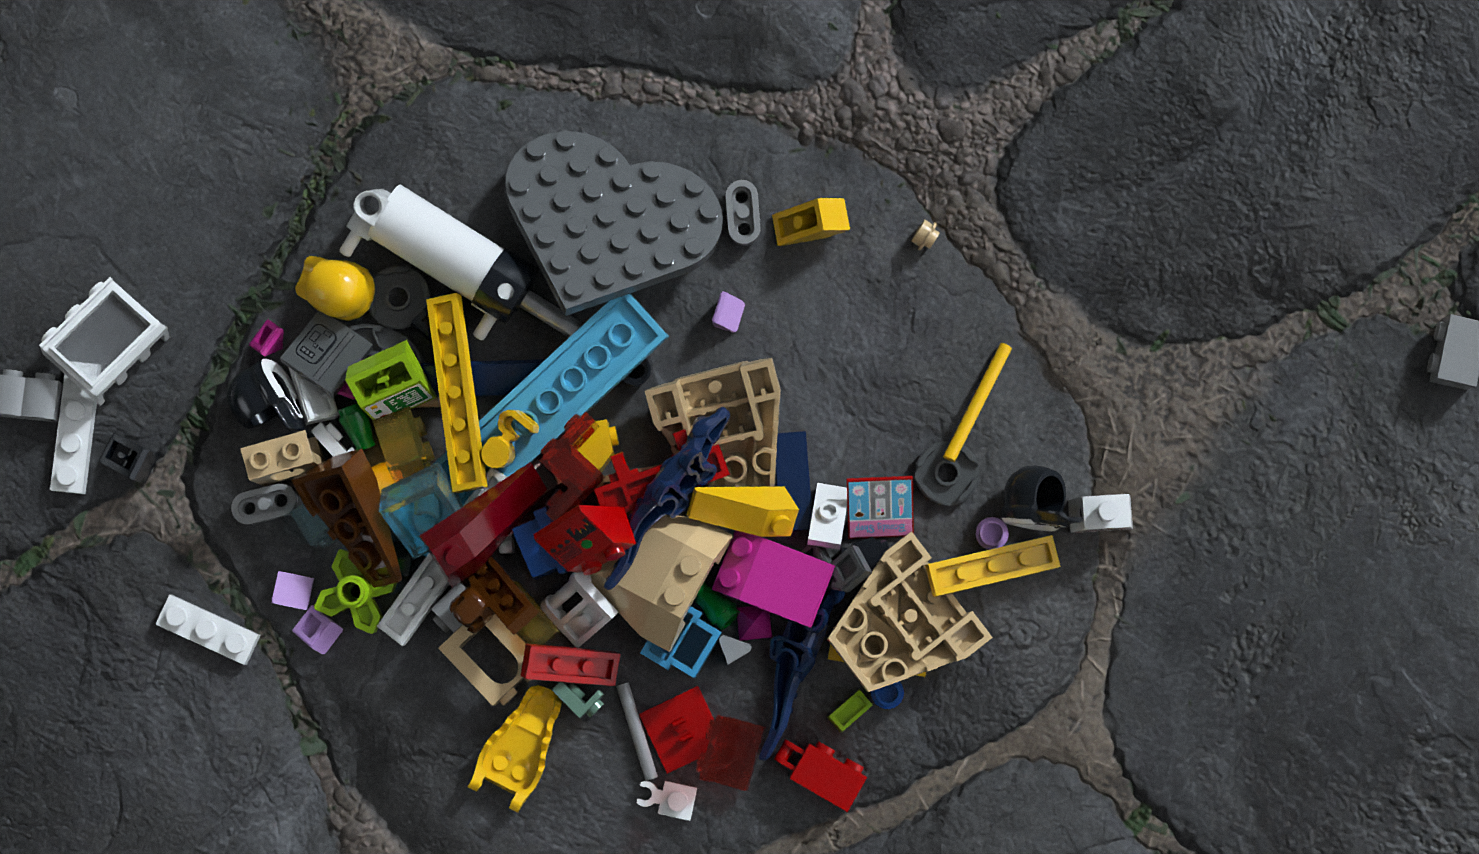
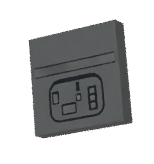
(325, 352)

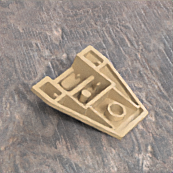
(665, 576)

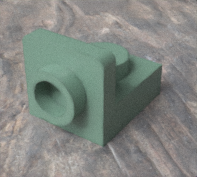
(572, 697)

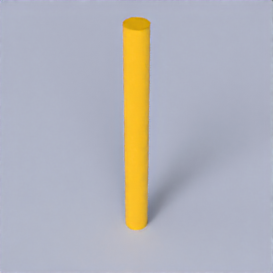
(977, 402)

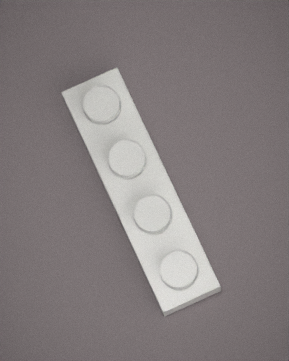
(73, 440)

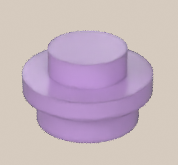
(992, 533)

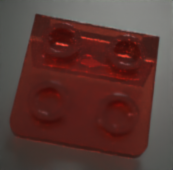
(730, 752)

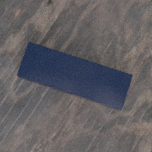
(793, 473)

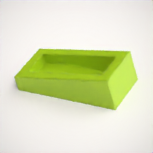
(849, 711)

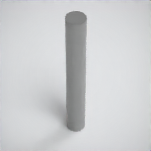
(637, 731)

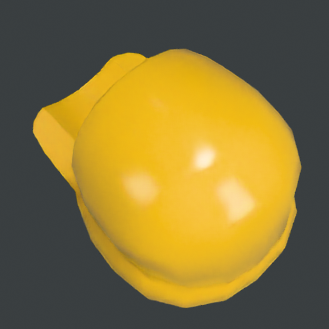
(336, 287)

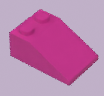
(773, 578)

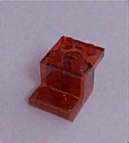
(571, 466)

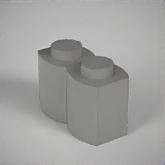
(30, 397)

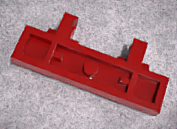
(630, 485)

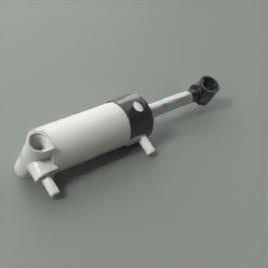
(458, 258)

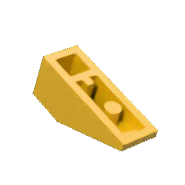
(745, 509)

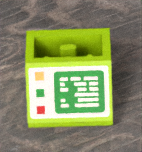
(389, 381)

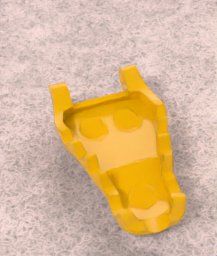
(518, 749)

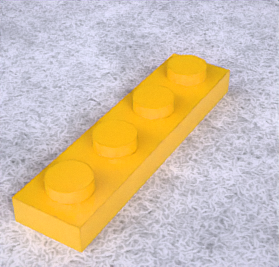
(992, 566)

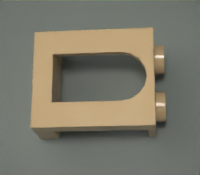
(273, 459)
(491, 690)

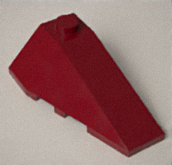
(476, 530)

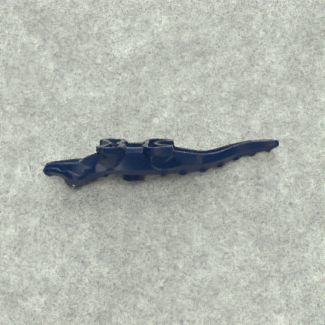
(672, 485)
(795, 658)

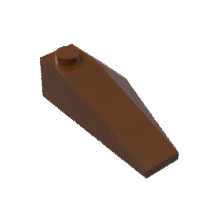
(348, 502)

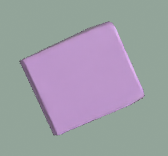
(728, 312)
(292, 590)
(317, 630)

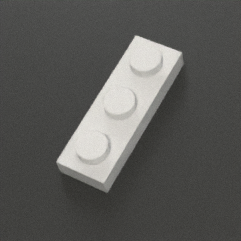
(208, 629)

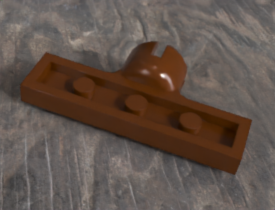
(490, 594)

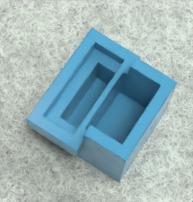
(691, 647)

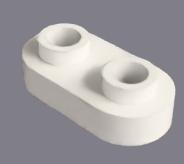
(329, 438)

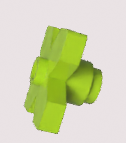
(339, 598)

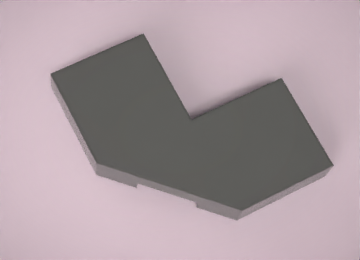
(849, 568)

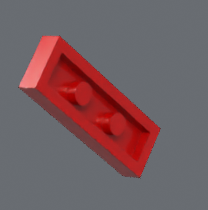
(570, 664)

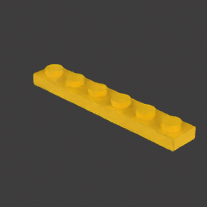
(456, 393)

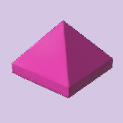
(268, 339)
(753, 623)

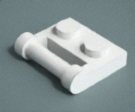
(586, 616)

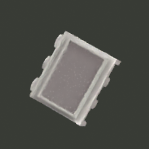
(102, 339)

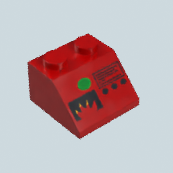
(587, 537)

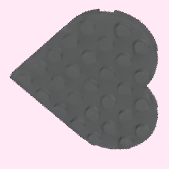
(607, 223)

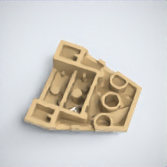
(750, 436)
(899, 626)

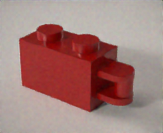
(823, 773)

